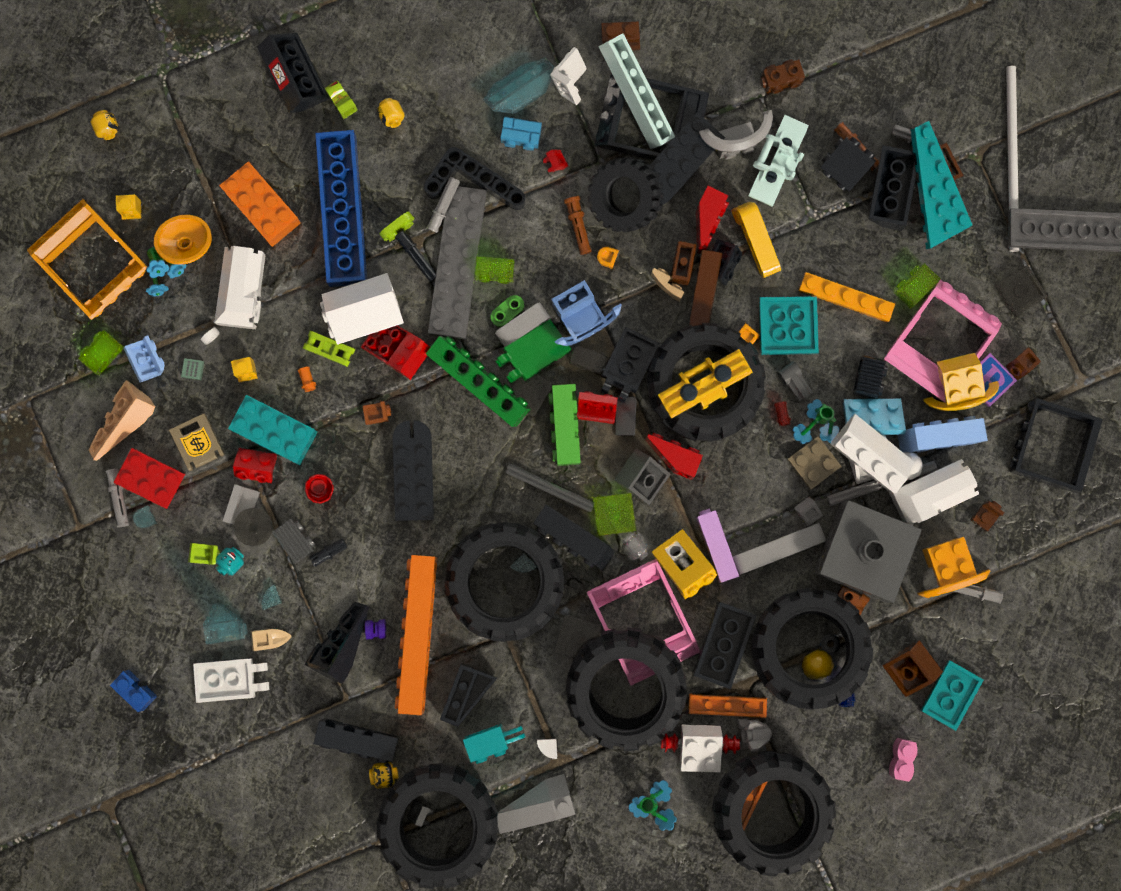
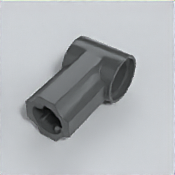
(792, 377)

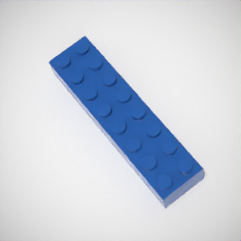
(341, 208)

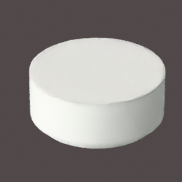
(210, 336)

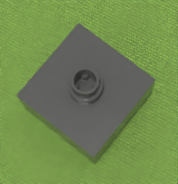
(867, 551)

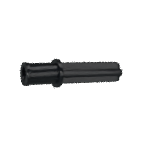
(416, 256)

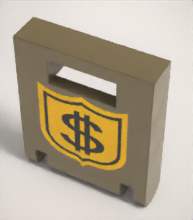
(197, 445)

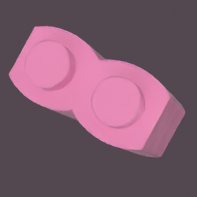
(902, 763)

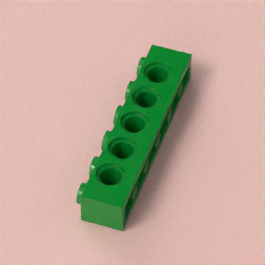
(439, 352)

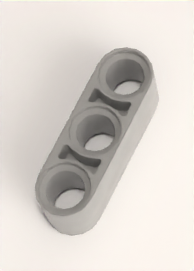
(522, 324)

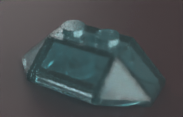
(520, 87)

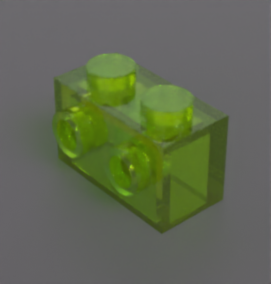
(494, 269)

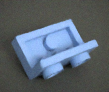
(144, 359)

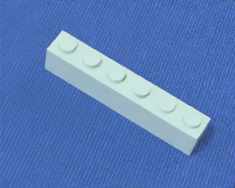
(637, 91)

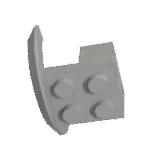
(738, 138)

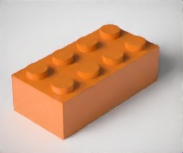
(260, 204)

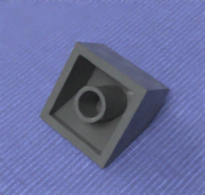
(642, 476)

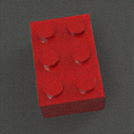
(149, 478)

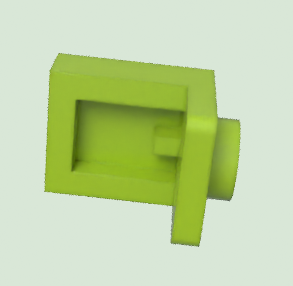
(203, 554)

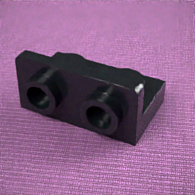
(730, 258)

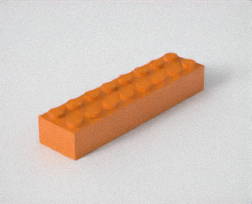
(417, 635)

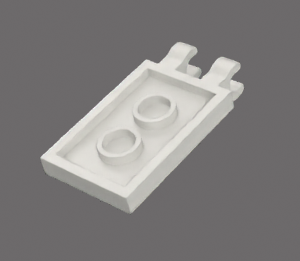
(227, 680)

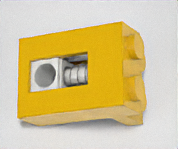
(694, 575)

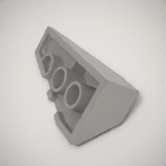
(540, 805)

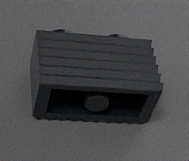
(869, 377)

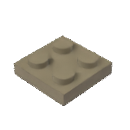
(814, 463)

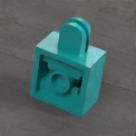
(490, 742)

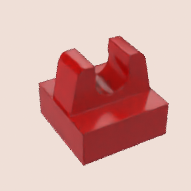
(557, 160)

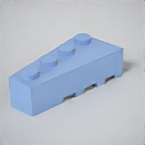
(944, 435)

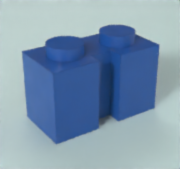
(127, 687)

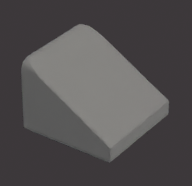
(808, 511)

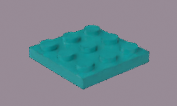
(788, 325)

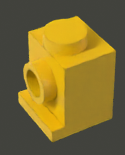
(128, 206)
(244, 369)

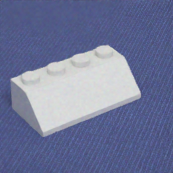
(873, 454)

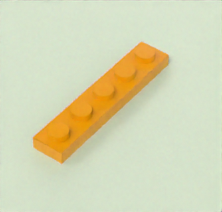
(846, 297)

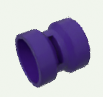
(375, 629)

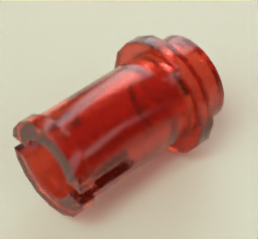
(782, 413)

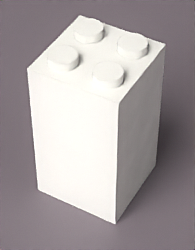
(361, 309)

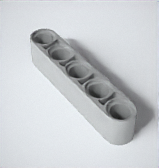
(779, 548)

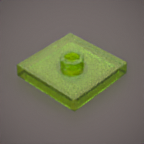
(614, 514)

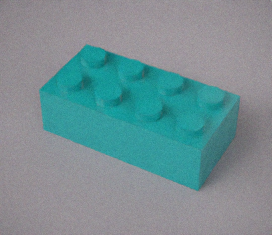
(273, 430)

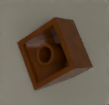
(913, 669)

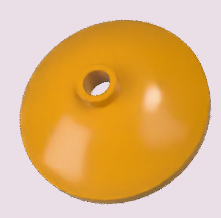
(182, 232)

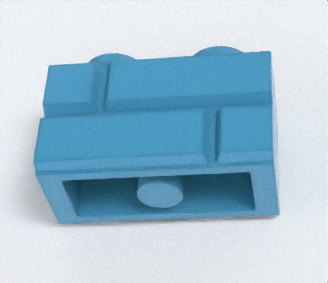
(521, 133)

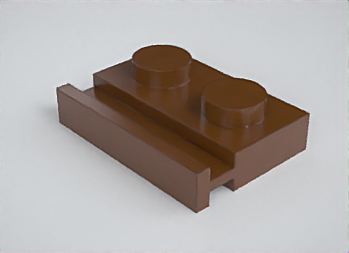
(629, 29)

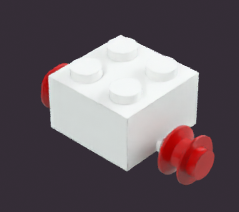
(701, 747)

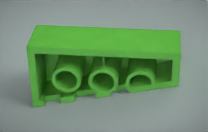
(566, 425)

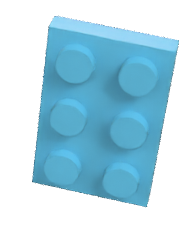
(881, 414)

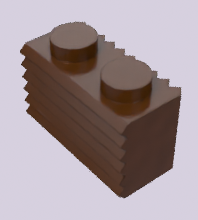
(683, 263)

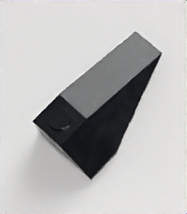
(337, 652)

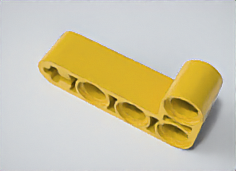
(757, 238)

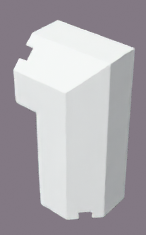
(240, 287)
(935, 493)

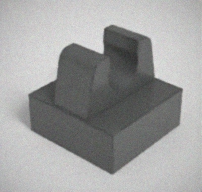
(418, 813)

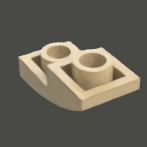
(662, 278)

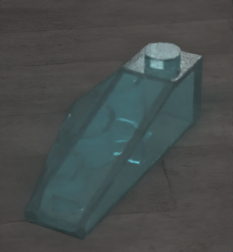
(223, 626)

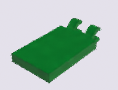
(533, 352)

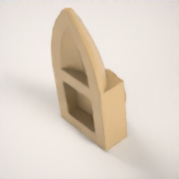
(268, 639)

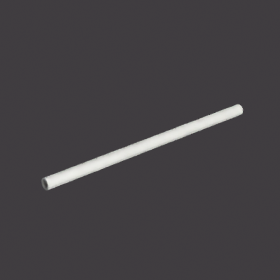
(1012, 140)

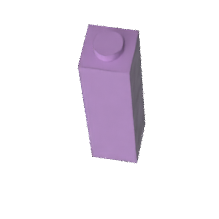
(717, 545)

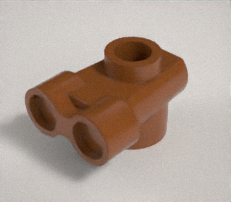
(857, 599)

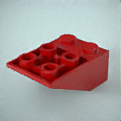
(709, 209)
(397, 349)
(678, 459)

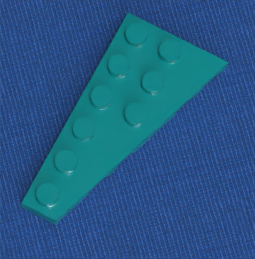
(938, 193)

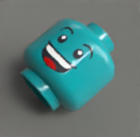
(229, 561)

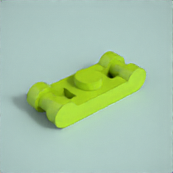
(328, 348)

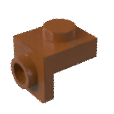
(376, 413)

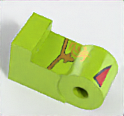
(341, 99)

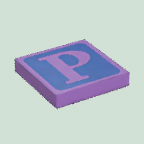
(993, 372)

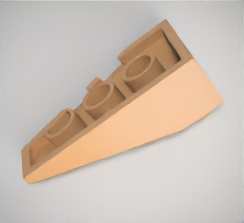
(129, 413)

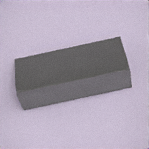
(626, 417)

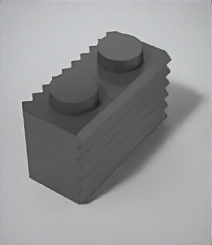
(294, 540)

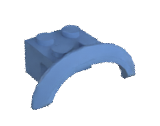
(581, 314)

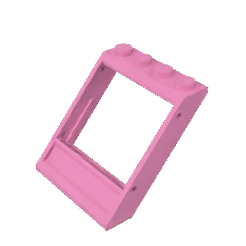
(918, 366)
(682, 642)

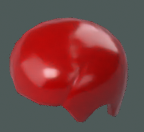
(319, 488)

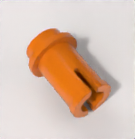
(306, 379)

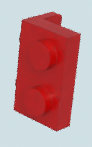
(597, 407)
(254, 465)

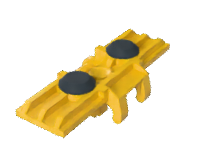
(708, 389)

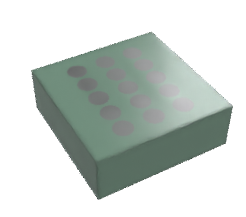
(192, 369)

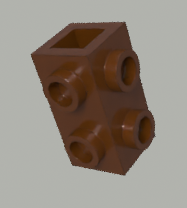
(777, 78)

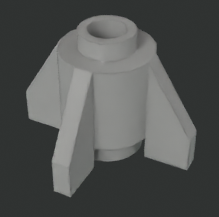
(753, 734)

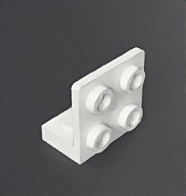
(567, 74)

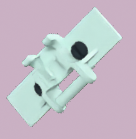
(784, 162)

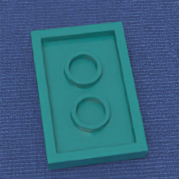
(952, 695)

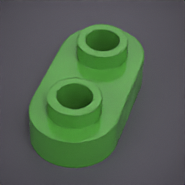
(507, 310)

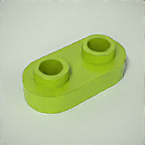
(403, 222)

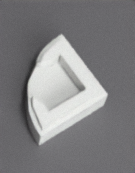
(548, 747)

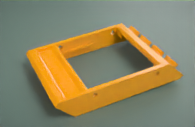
(65, 233)

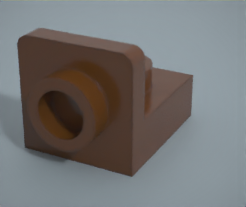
(1023, 363)
(987, 515)

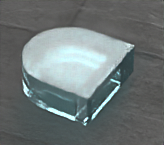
(144, 517)

